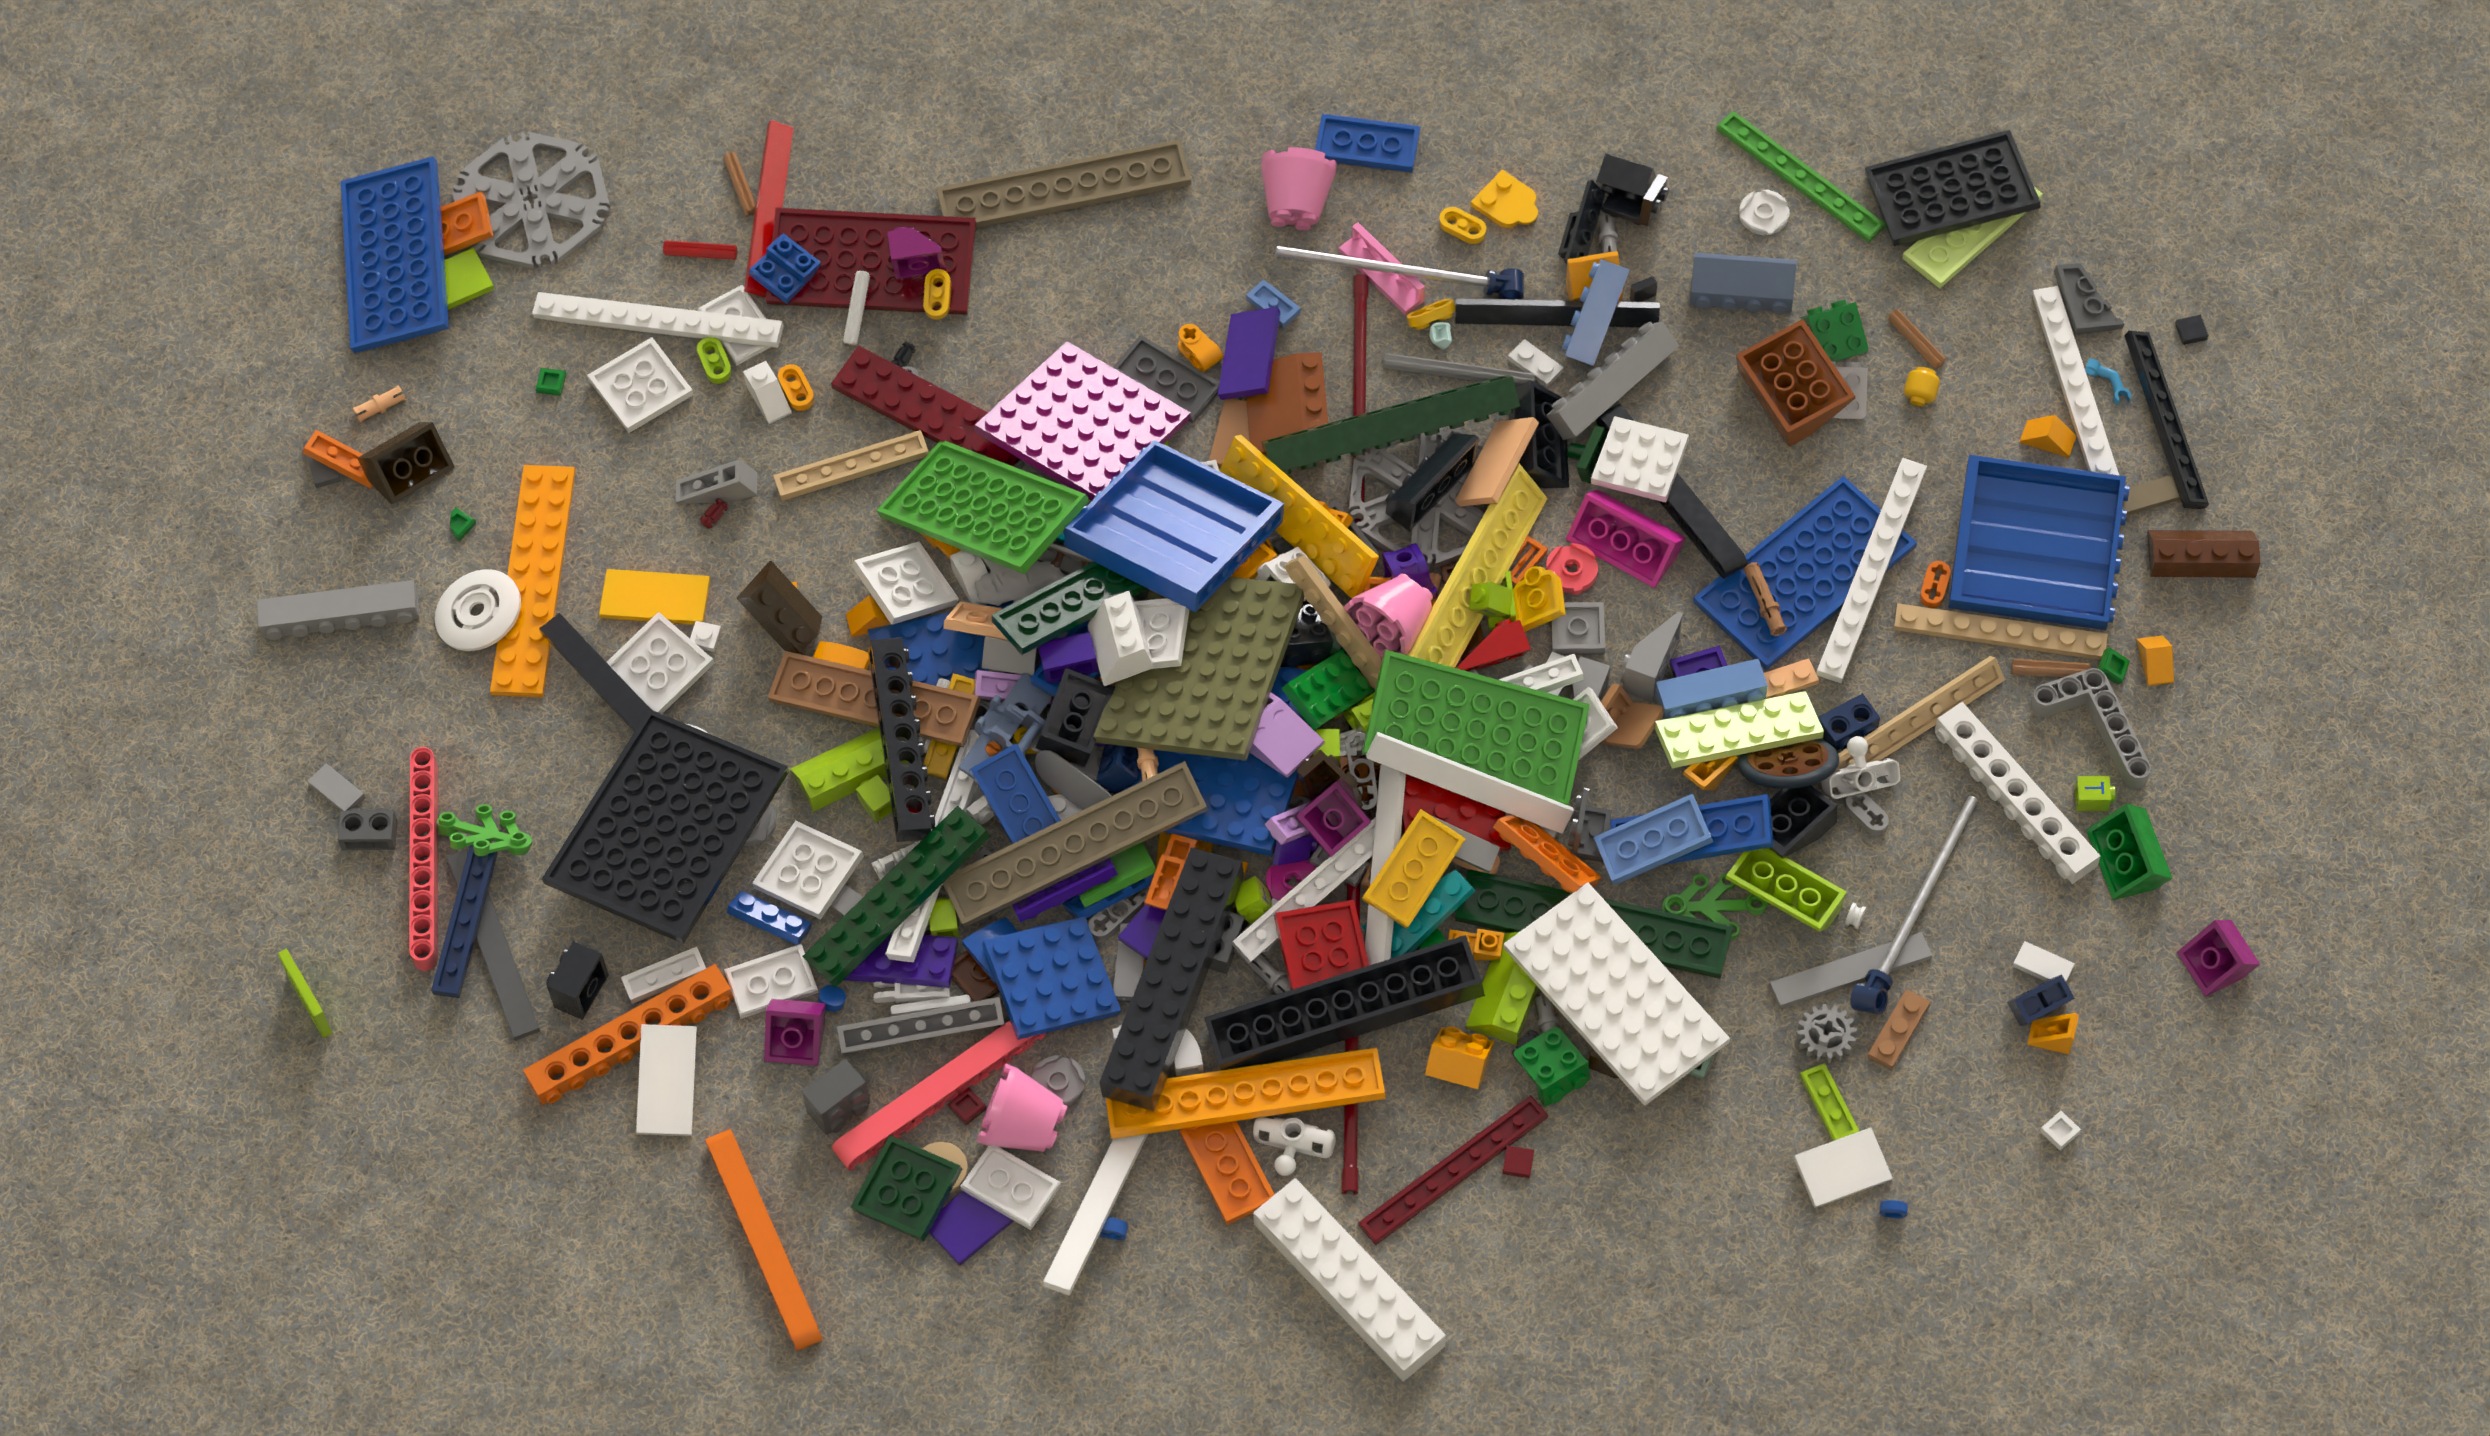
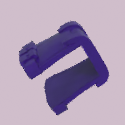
(1409, 562)

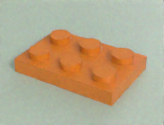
(465, 223)

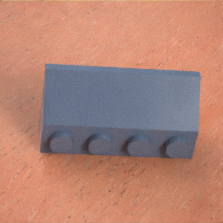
(1743, 282)

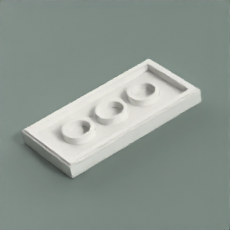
(666, 1080)

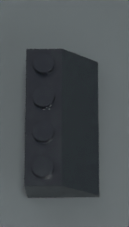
(1546, 452)
(1432, 479)

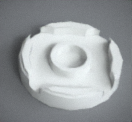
(1764, 220)

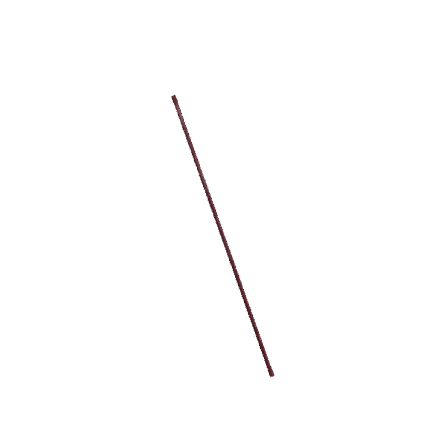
(1360, 295)

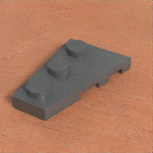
(2082, 301)

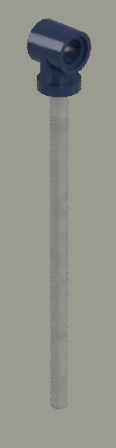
(1508, 282)
(1874, 995)

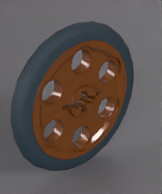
(1790, 764)

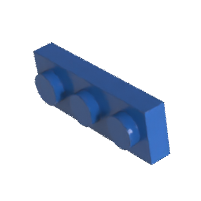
(769, 917)

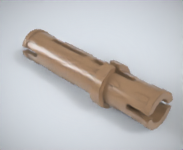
(1768, 607)

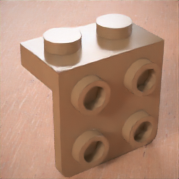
(1633, 719)

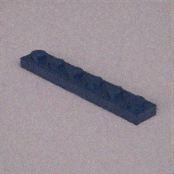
(463, 924)

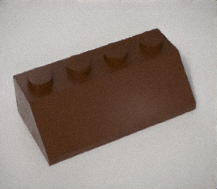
(2203, 553)

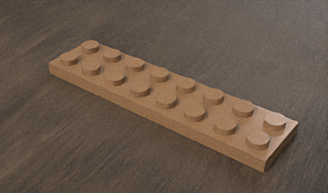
(849, 695)

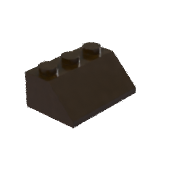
(406, 461)
(781, 609)

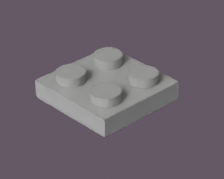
(1580, 629)

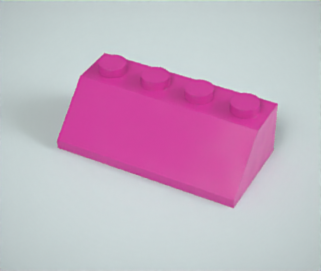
(1625, 537)

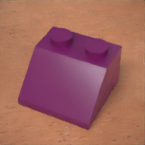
(913, 253)
(1333, 818)
(2218, 957)
(794, 1032)

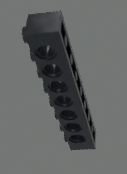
(907, 825)

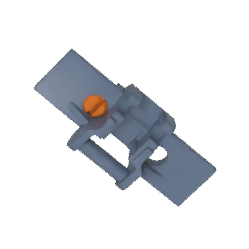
(1003, 720)

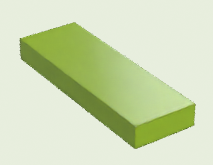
(1828, 1102)

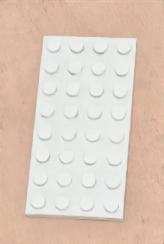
(1616, 993)

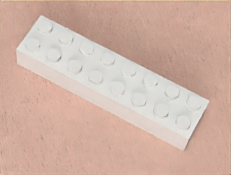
(1349, 1279)

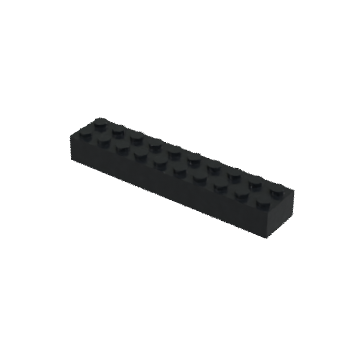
(1172, 979)
(1345, 1005)

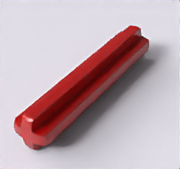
(701, 250)

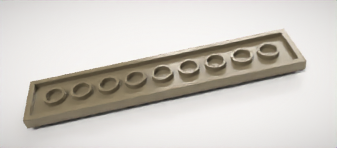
(1067, 184)
(1074, 844)

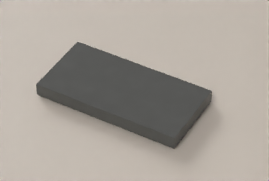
(1168, 376)

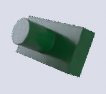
(1588, 454)

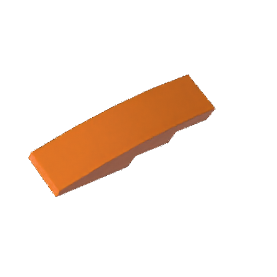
(1169, 870)

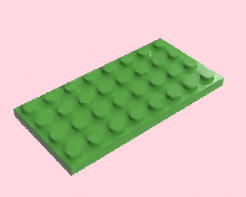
(983, 506)
(1480, 723)

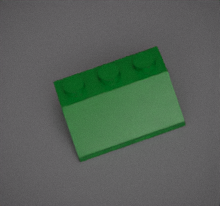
(2129, 852)

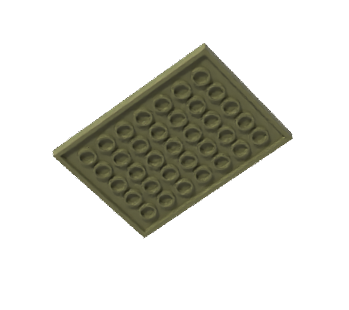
(1224, 676)

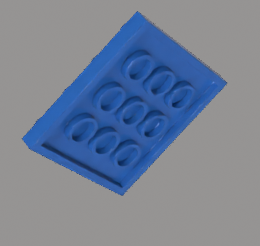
(1051, 977)

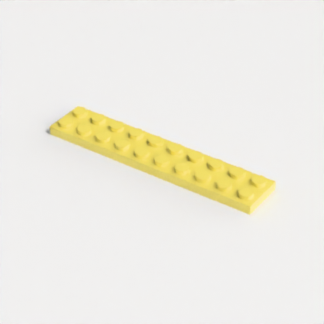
(1482, 561)

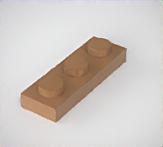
(1898, 1029)

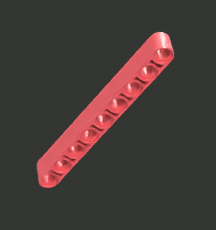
(426, 869)
(931, 1094)

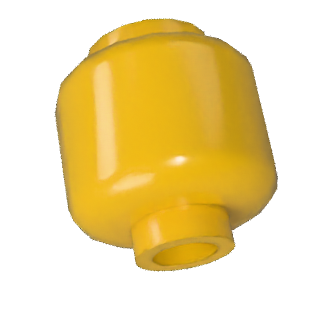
(1921, 386)

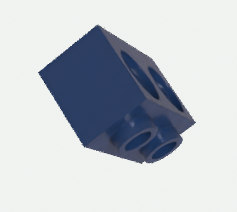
(1844, 719)
(1118, 767)
(2040, 1000)

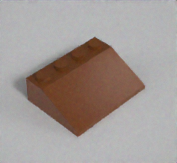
(1794, 381)
(1293, 399)

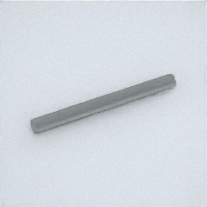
(1451, 369)

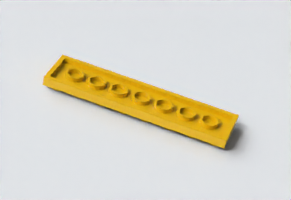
(1305, 521)

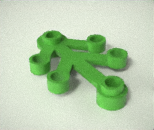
(515, 841)
(1709, 905)

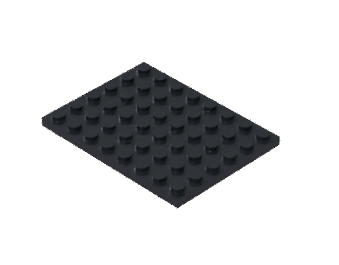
(665, 825)

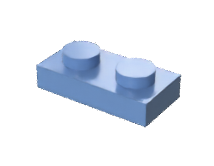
(1267, 296)

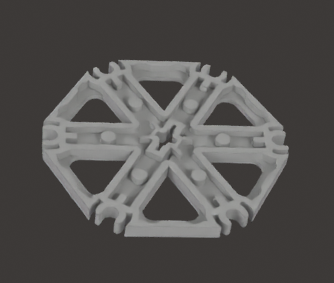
(548, 196)
(1393, 472)

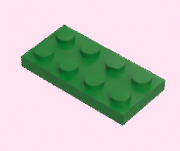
(1327, 689)

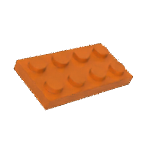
(1547, 852)
(1228, 1168)

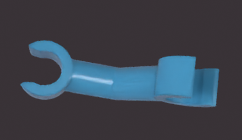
(2095, 369)

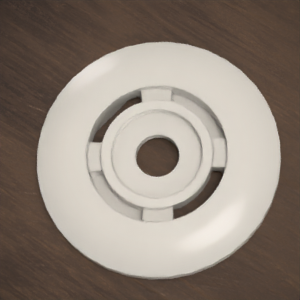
(490, 625)

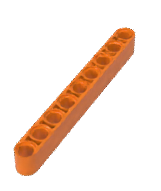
(764, 1240)

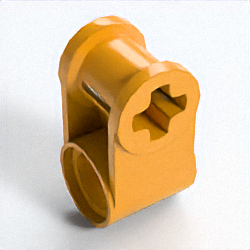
(1198, 347)

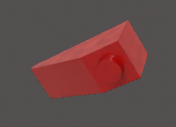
(1501, 645)

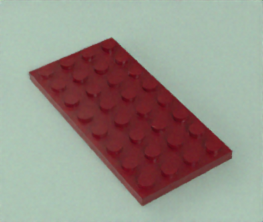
(860, 242)

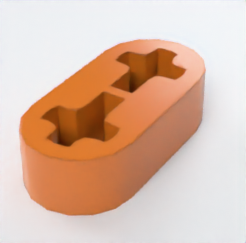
(1930, 583)

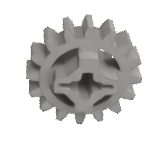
(1814, 1027)

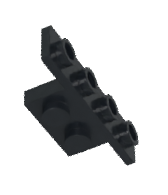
(1582, 224)

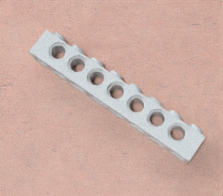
(2014, 779)

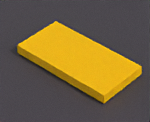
(644, 594)
(1413, 869)

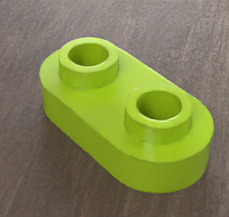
(715, 361)

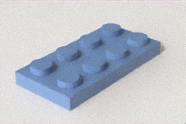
(1653, 839)

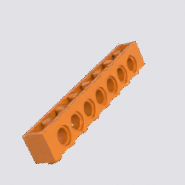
(589, 1047)

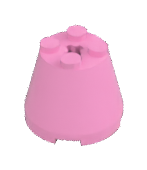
(1296, 185)
(1391, 614)
(1021, 1113)

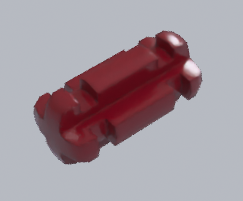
(713, 513)

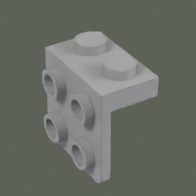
(1856, 379)

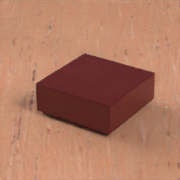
(967, 1106)
(1518, 1161)

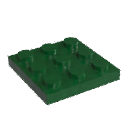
(906, 1188)

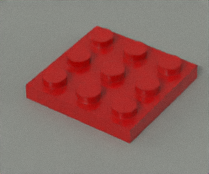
(1320, 942)

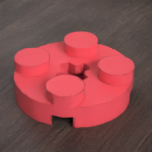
(1586, 567)

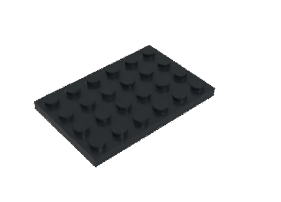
(1952, 187)

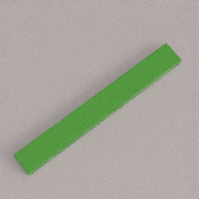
(1801, 176)

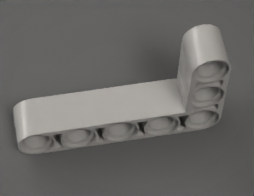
(2103, 718)

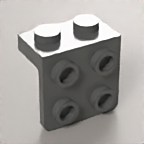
(1587, 824)

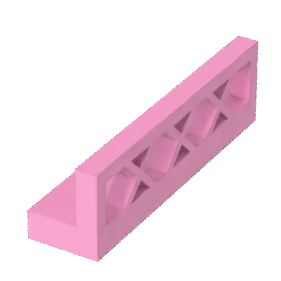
(1402, 290)

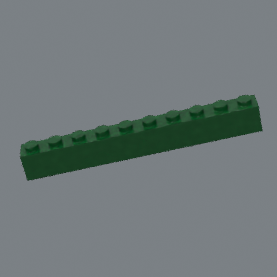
(1392, 423)

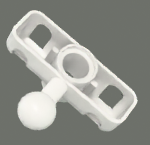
(1847, 778)
(1278, 1137)

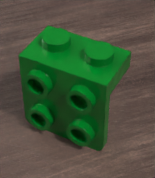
(1838, 329)
(1553, 1065)

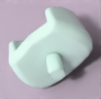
(1440, 335)

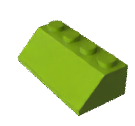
(841, 769)
(1788, 887)
(1506, 999)

